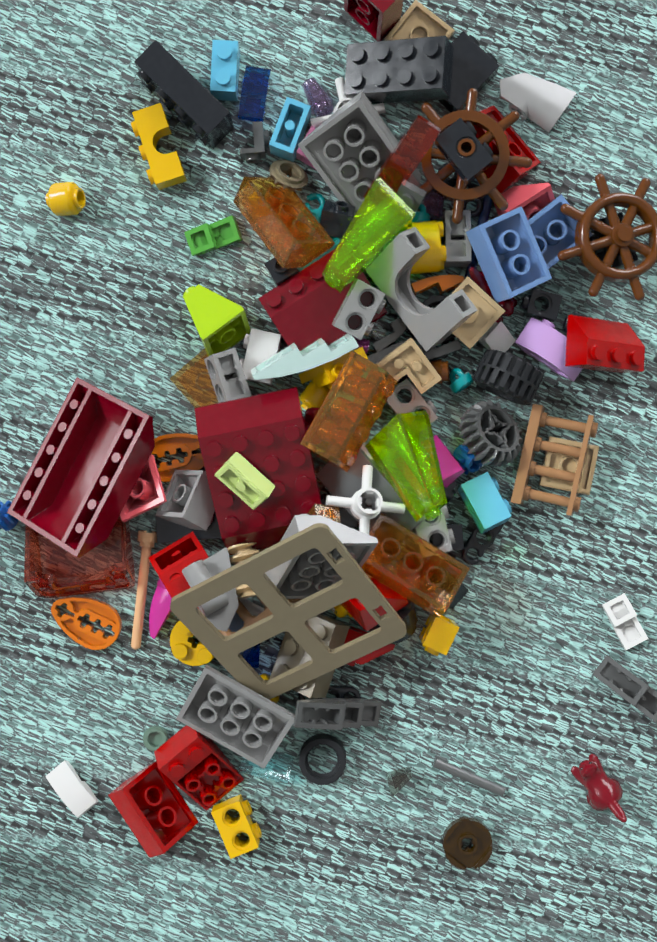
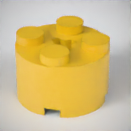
(435, 256)
(186, 649)

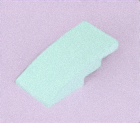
(294, 361)

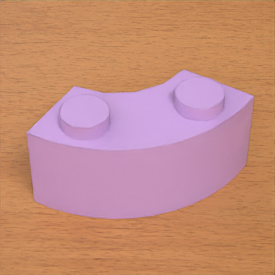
(547, 346)

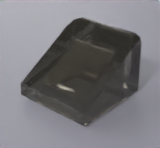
(397, 779)

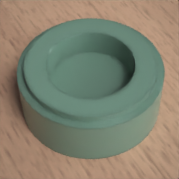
(155, 737)

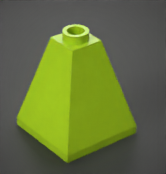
(217, 319)

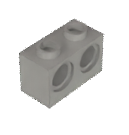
(456, 240)
(353, 306)
(227, 375)
(415, 403)
(439, 525)

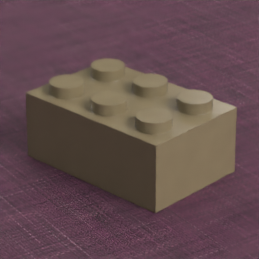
(292, 654)

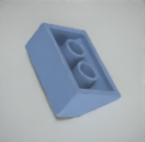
(553, 231)
(508, 255)

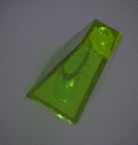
(370, 232)
(410, 463)

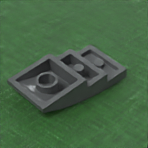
(347, 483)

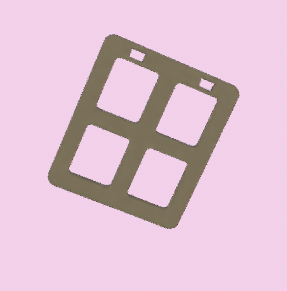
(287, 615)

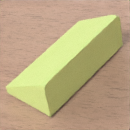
(245, 480)

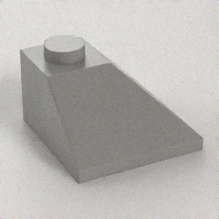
(188, 500)

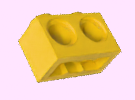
(438, 634)
(230, 827)

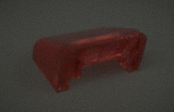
(57, 573)

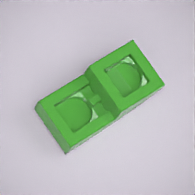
(213, 236)

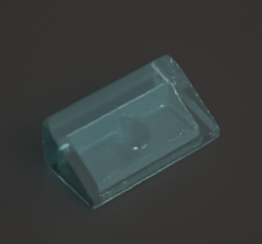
(276, 770)

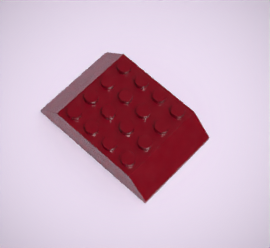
(269, 436)
(85, 469)

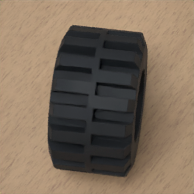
(508, 377)

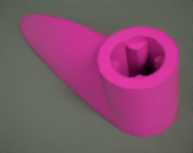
(159, 609)

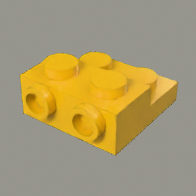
(328, 372)

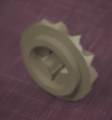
(297, 176)

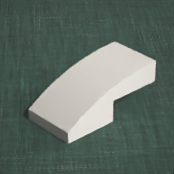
(624, 621)
(71, 790)

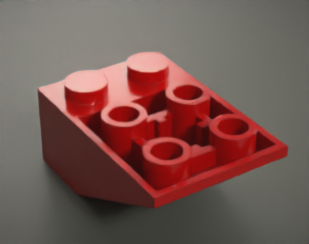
(173, 559)
(197, 766)

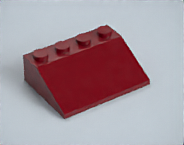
(307, 306)

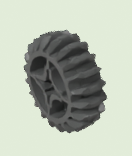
(490, 434)

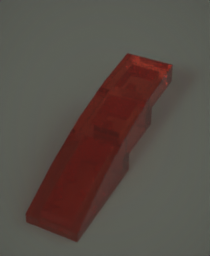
(407, 153)

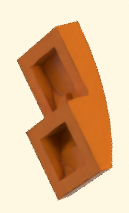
(443, 283)

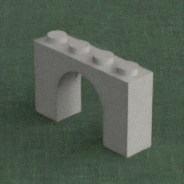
(392, 276)

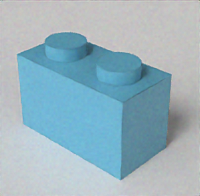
(225, 70)
(290, 129)
(485, 502)

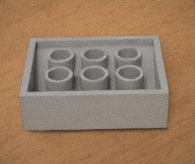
(351, 149)
(311, 570)
(236, 716)

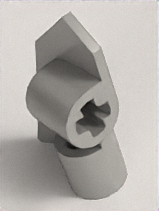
(535, 99)
(222, 608)

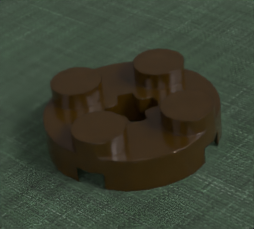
(469, 857)

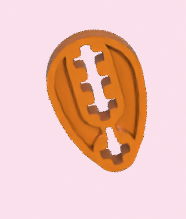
(172, 442)
(84, 634)

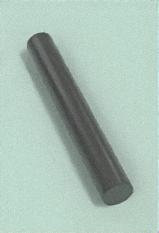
(469, 777)

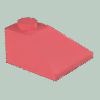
(530, 197)
(146, 493)

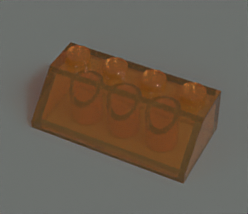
(282, 222)
(349, 412)
(413, 567)

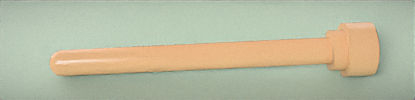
(147, 542)

